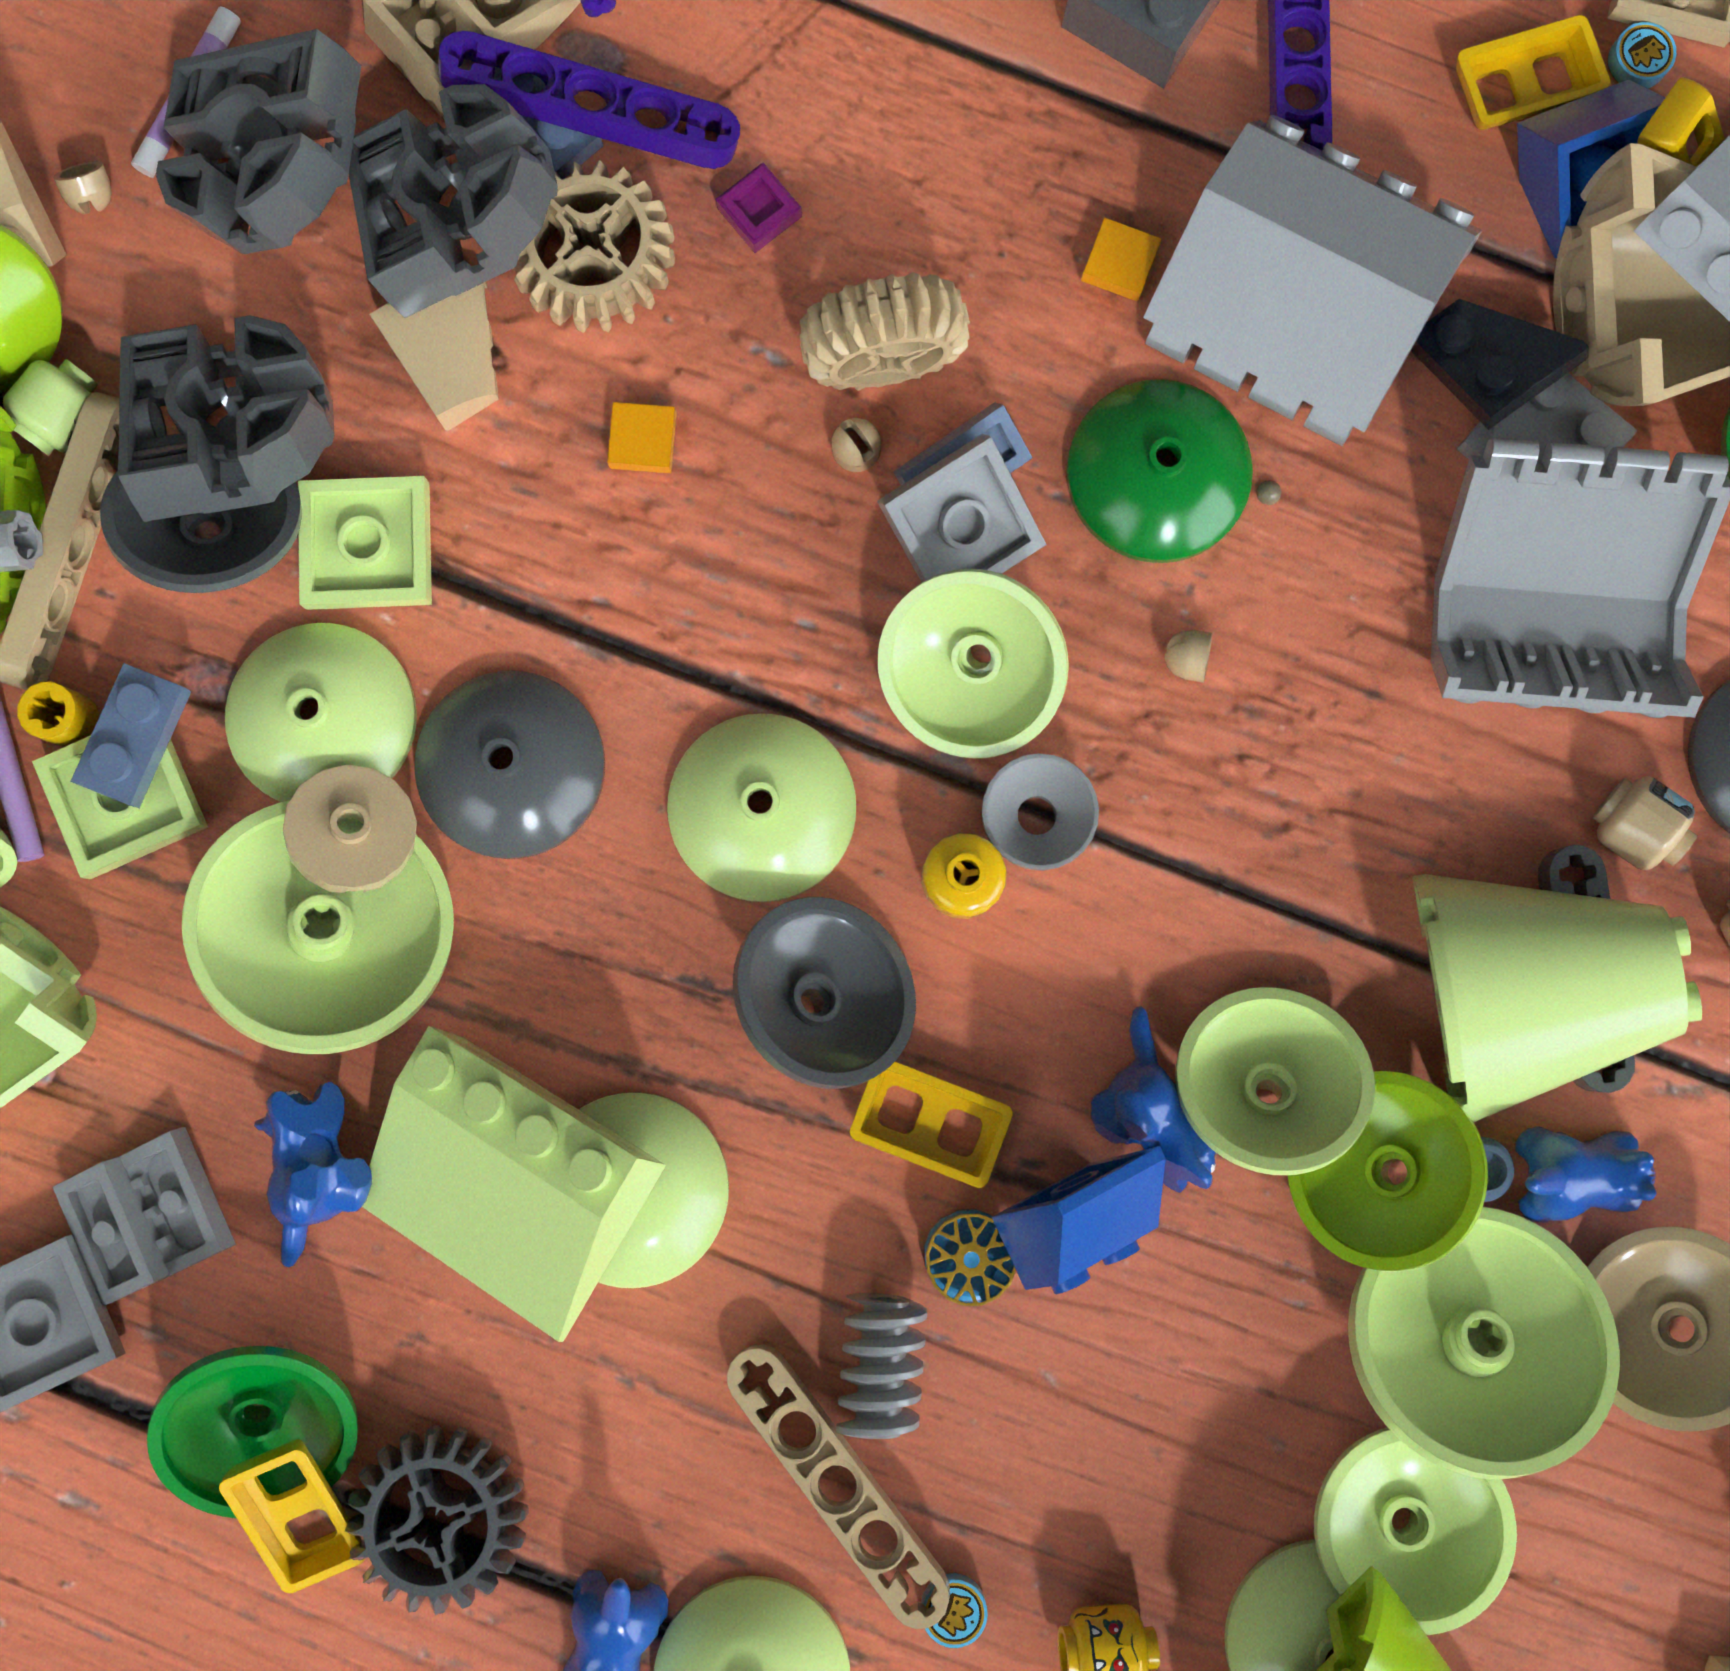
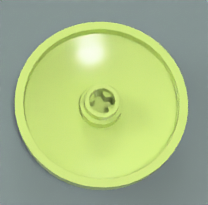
(308, 962)
(1489, 1353)

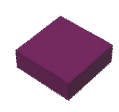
(759, 207)

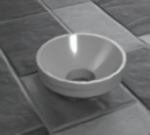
(1067, 793)

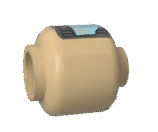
(1645, 823)

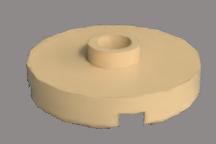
(345, 860)

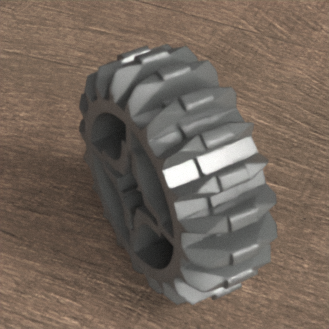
(451, 1571)

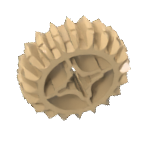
(618, 209)
(884, 331)

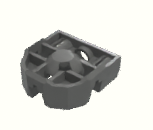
(267, 131)
(500, 201)
(273, 426)

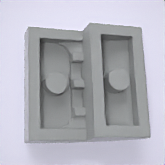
(143, 1215)

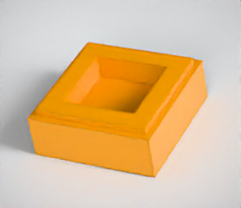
(1121, 259)
(642, 437)

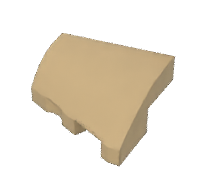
(446, 353)

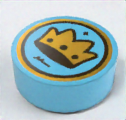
(1642, 54)
(964, 1615)

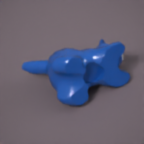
(1146, 1110)
(309, 1172)
(1577, 1175)
(613, 1623)

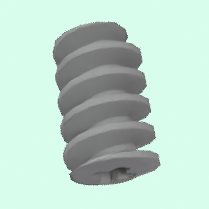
(883, 1367)

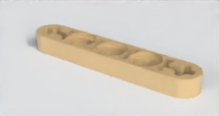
(68, 538)
(843, 1517)

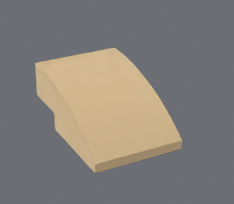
(414, 29)

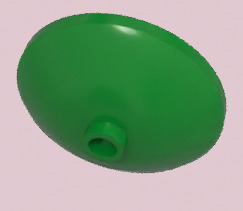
(1152, 508)
(210, 1423)

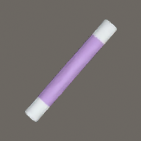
(158, 140)

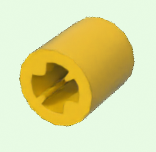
(40, 704)

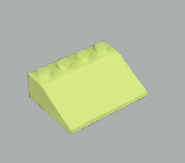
(504, 1180)

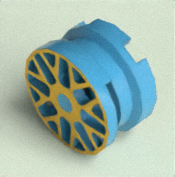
(968, 1258)

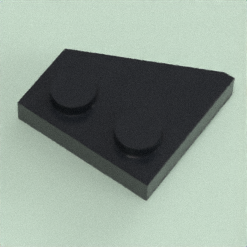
(1494, 358)

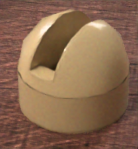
(84, 184)
(845, 450)
(1189, 654)

